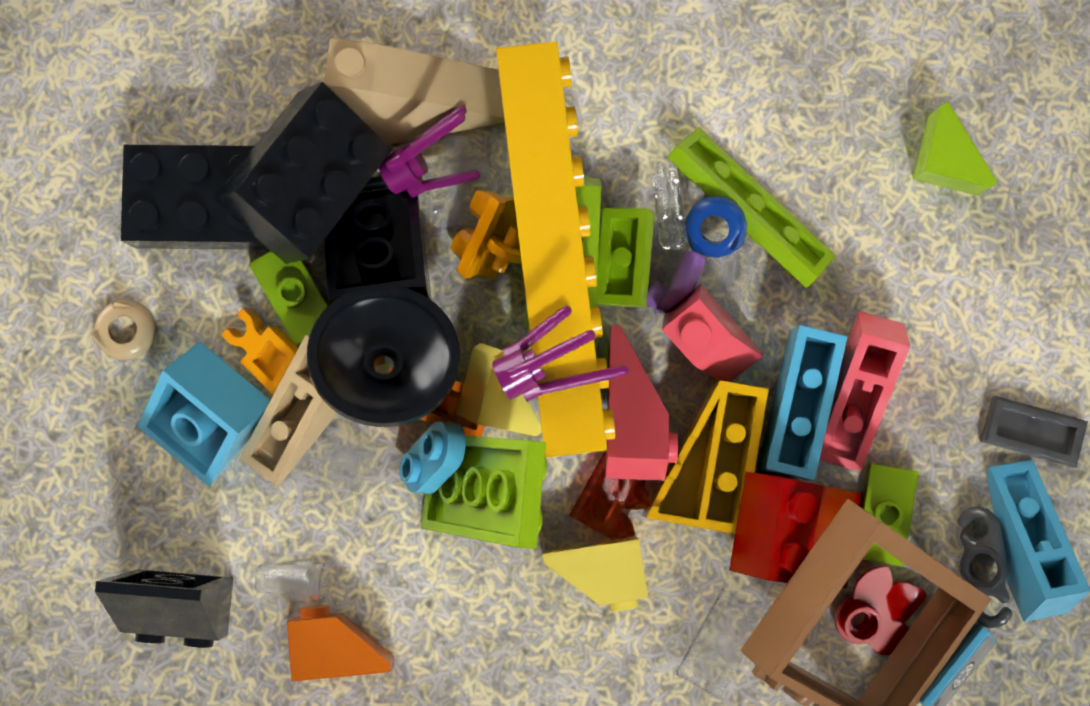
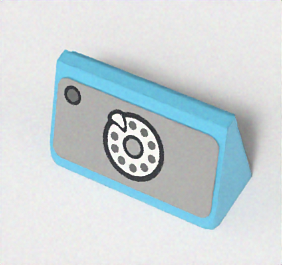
(959, 667)

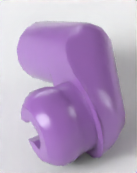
(680, 286)

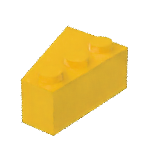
(713, 460)

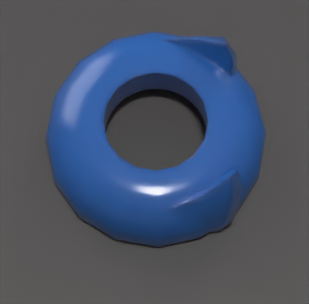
(720, 207)

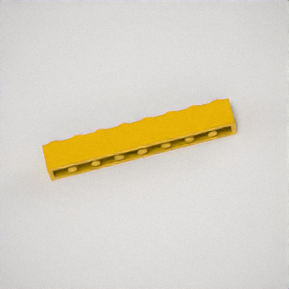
(551, 239)

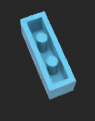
(802, 402)

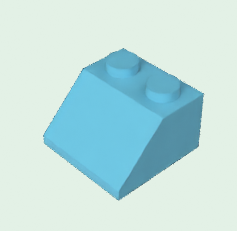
(202, 412)

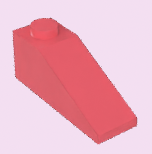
(863, 388)
(640, 419)

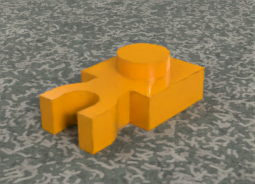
(267, 350)

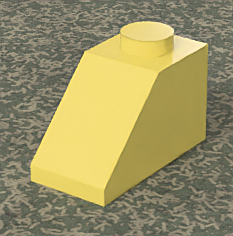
(603, 571)

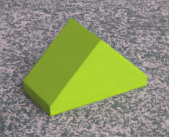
(950, 155)

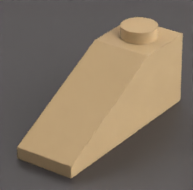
(289, 422)

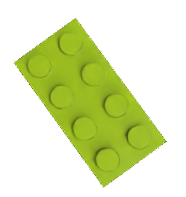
(492, 493)

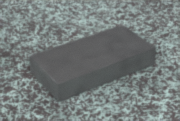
(1034, 431)

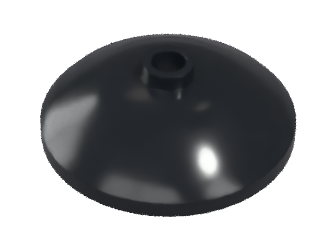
(380, 328)

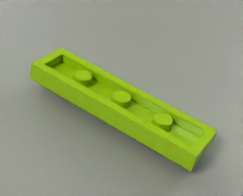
(767, 220)

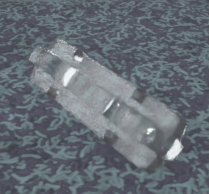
(669, 207)

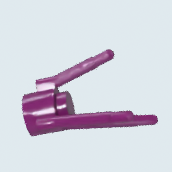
(406, 165)
(520, 370)

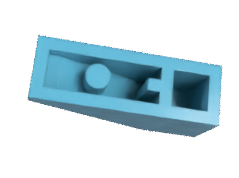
(1042, 563)

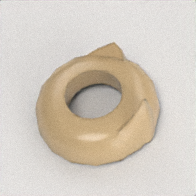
(145, 329)

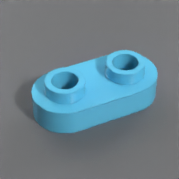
(433, 457)

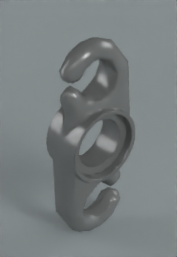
(992, 545)

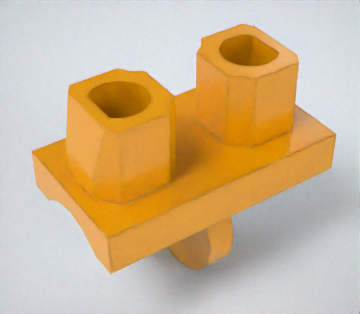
(493, 241)

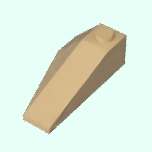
(410, 91)

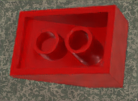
(781, 524)

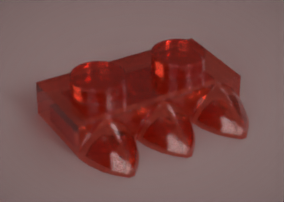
(607, 502)

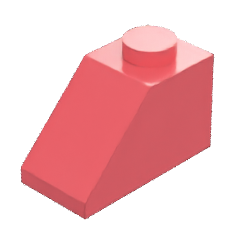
(710, 336)

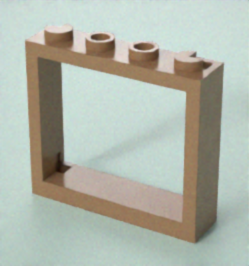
(816, 584)

